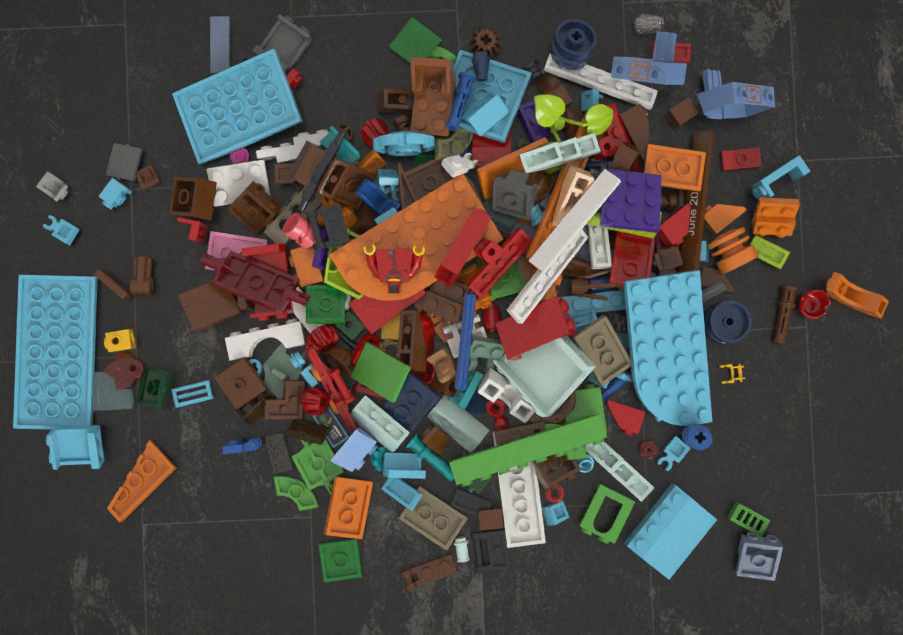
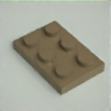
(604, 349)
(434, 519)

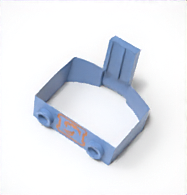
(656, 70)
(734, 98)

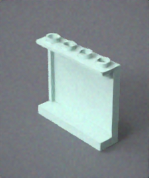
(547, 374)

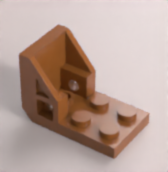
(434, 95)

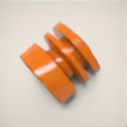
(732, 250)

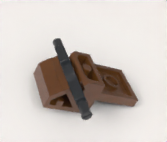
(328, 174)

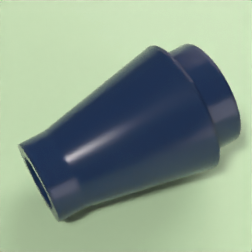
(481, 65)

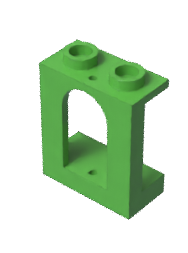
(592, 510)

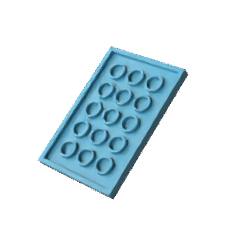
(237, 107)

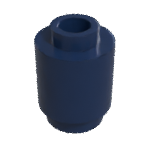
(602, 279)

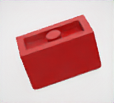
(197, 231)

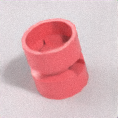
(300, 230)

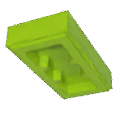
(770, 252)

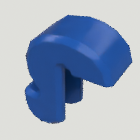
(376, 198)

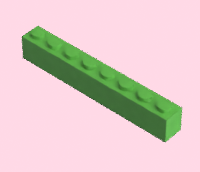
(527, 449)

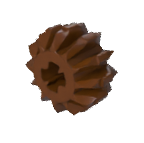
(493, 41)

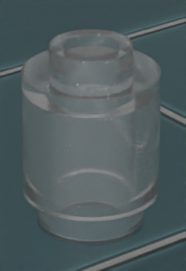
(649, 23)

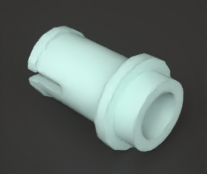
(461, 549)

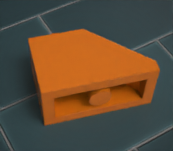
(721, 216)

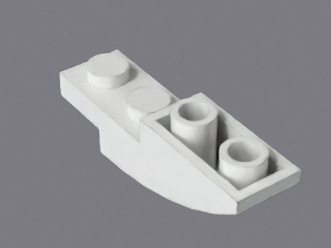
(288, 153)

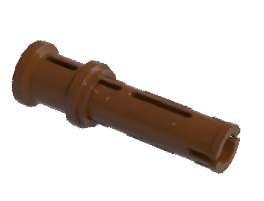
(784, 303)

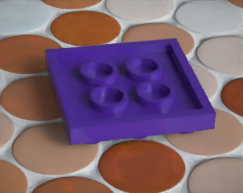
(633, 203)

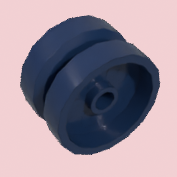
(573, 44)
(737, 324)

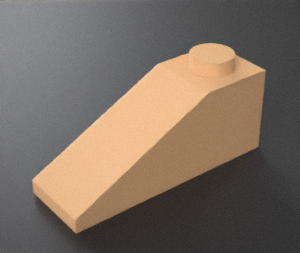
(573, 187)

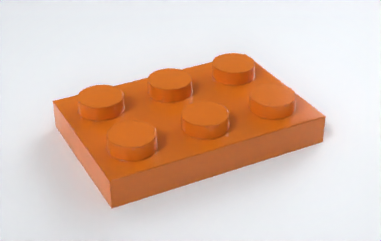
(677, 166)
(348, 507)

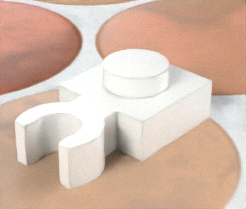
(456, 165)

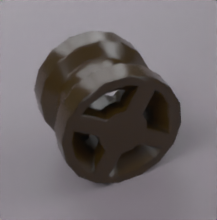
(344, 128)

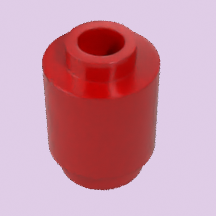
(490, 317)

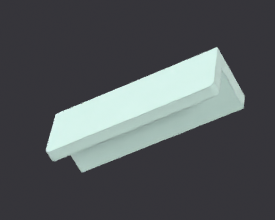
(458, 423)
(379, 424)

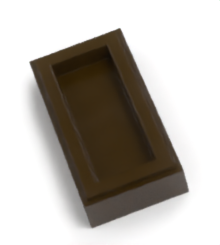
(308, 431)

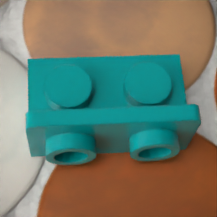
(463, 397)

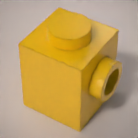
(120, 340)

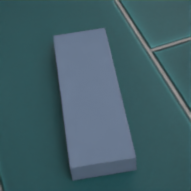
(219, 44)

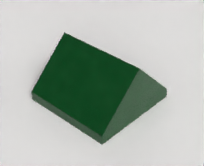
(155, 387)

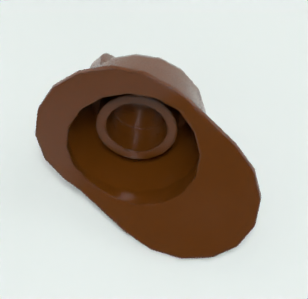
(544, 181)
(338, 357)

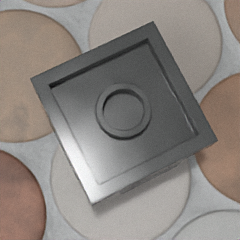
(513, 195)

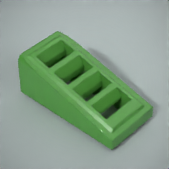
(735, 512)

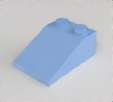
(355, 449)

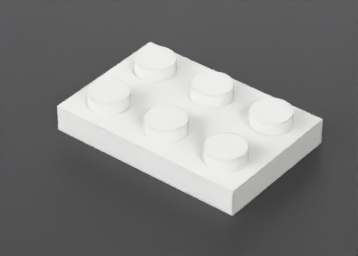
(236, 178)

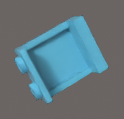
(795, 168)
(75, 446)

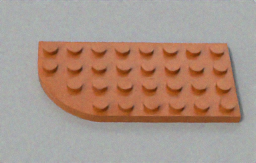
(430, 220)

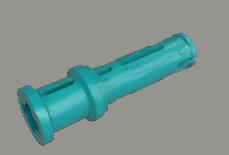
(425, 452)

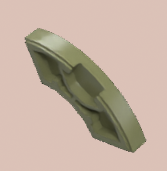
(453, 145)

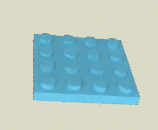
(504, 80)

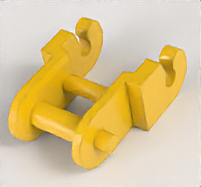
(739, 367)

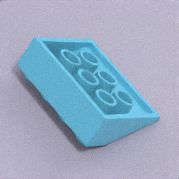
(670, 531)

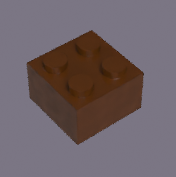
(192, 198)

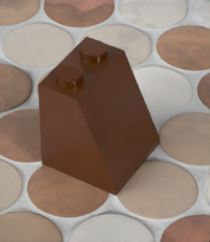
(209, 306)

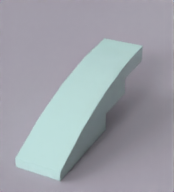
(560, 153)
(620, 469)

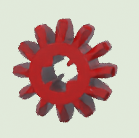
(322, 338)

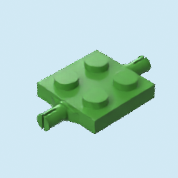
(316, 466)

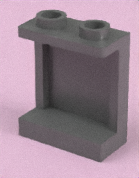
(287, 40)

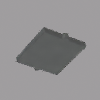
(124, 162)

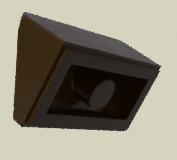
(253, 409)

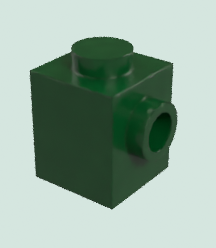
(353, 326)

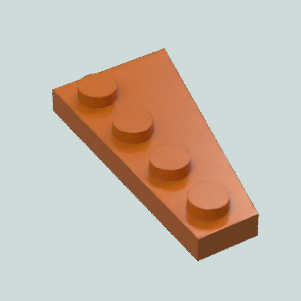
(146, 476)

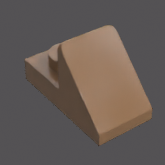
(443, 363)

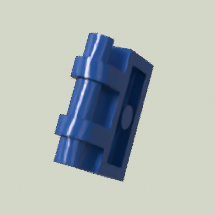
(238, 445)

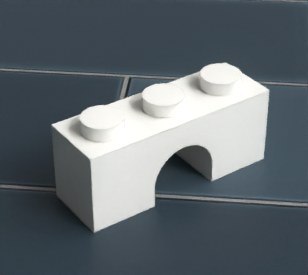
(497, 386)

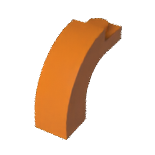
(855, 297)

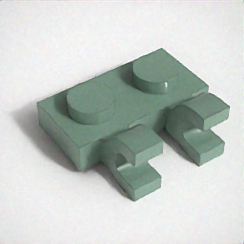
(485, 348)

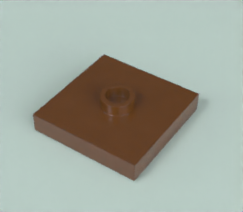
(241, 383)

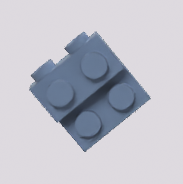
(758, 556)

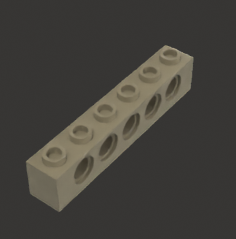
(273, 227)

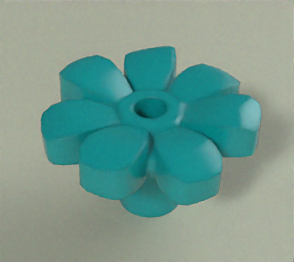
(378, 457)

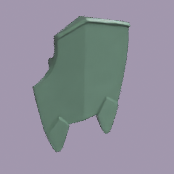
(278, 369)

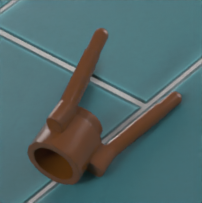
(580, 285)

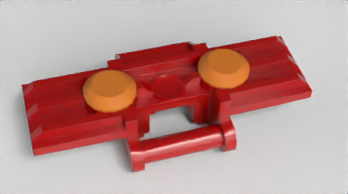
(339, 395)

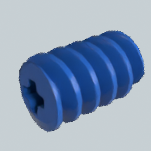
(704, 436)

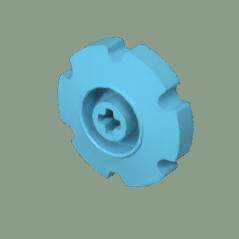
(404, 143)

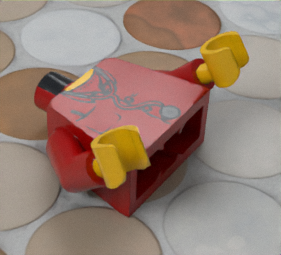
(394, 264)

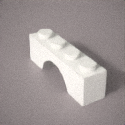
(243, 345)

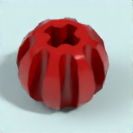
(372, 129)
(315, 401)

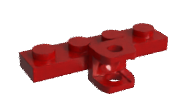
(613, 138)
(496, 260)

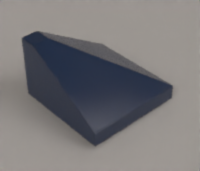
(477, 405)

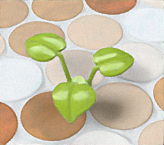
(549, 111)

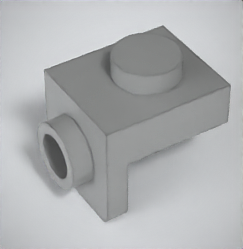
(53, 186)

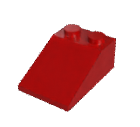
(488, 150)

